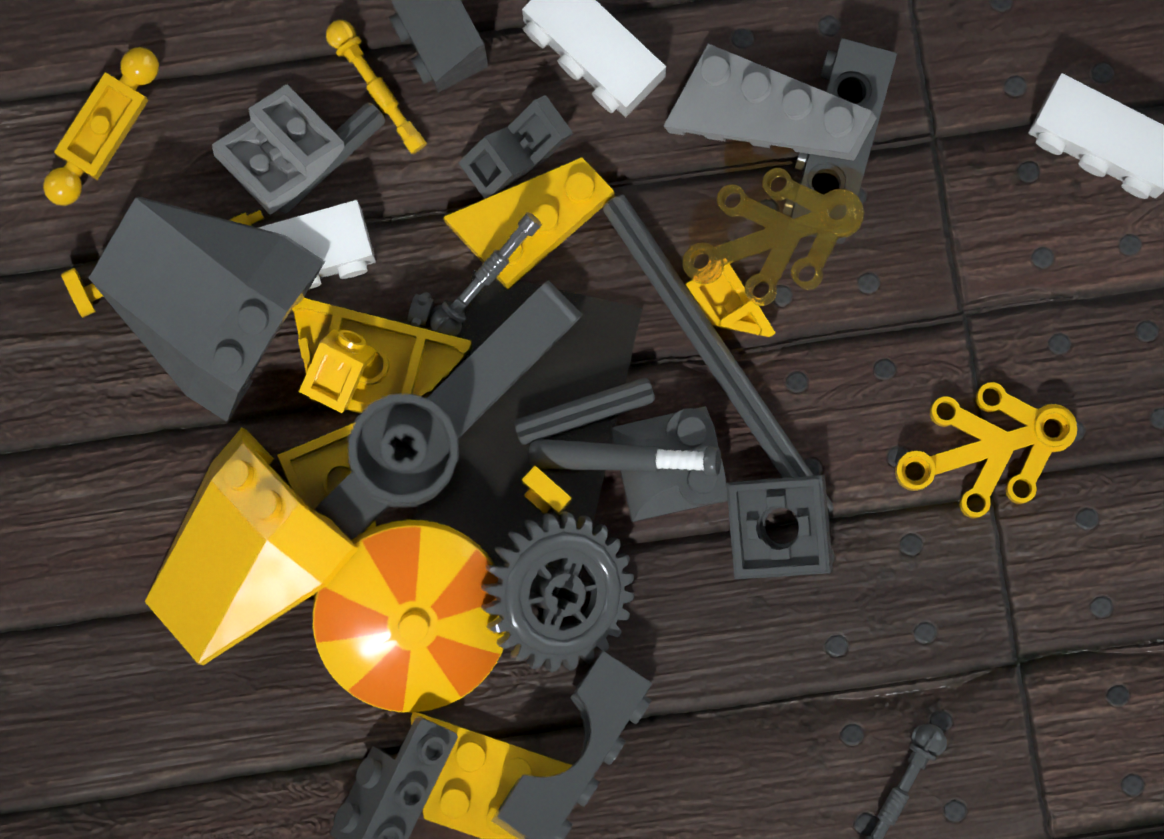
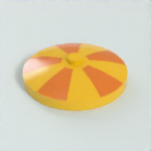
(408, 617)

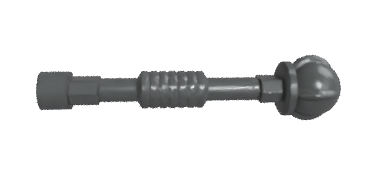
(449, 315)
(927, 743)

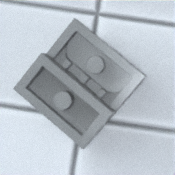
(278, 149)

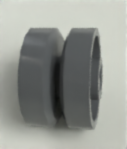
(403, 421)

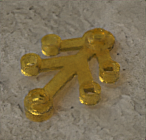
(780, 235)

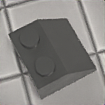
(443, 39)

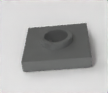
(752, 548)

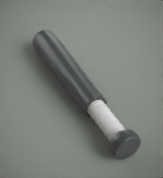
(604, 456)

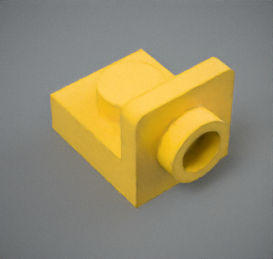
(337, 369)

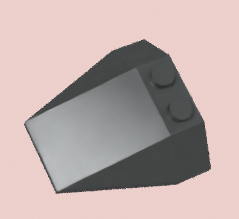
(203, 294)

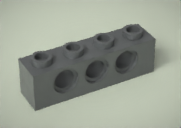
(870, 72)

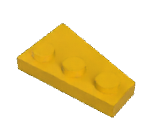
(558, 198)

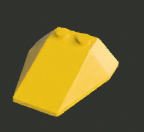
(243, 554)

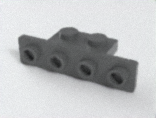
(395, 789)

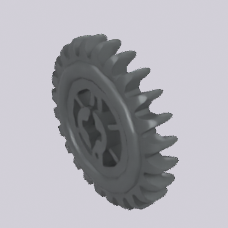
(527, 581)

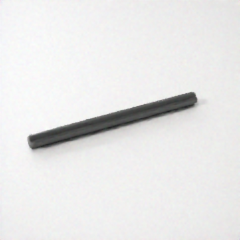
(706, 339)

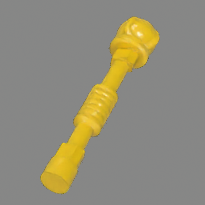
(343, 37)

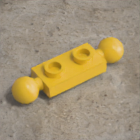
(101, 126)

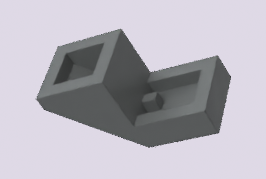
(516, 149)

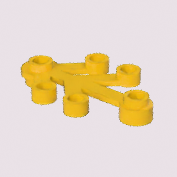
(995, 446)

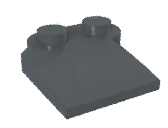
(670, 490)

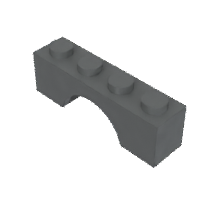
(606, 701)

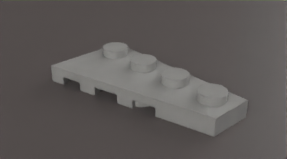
(761, 106)

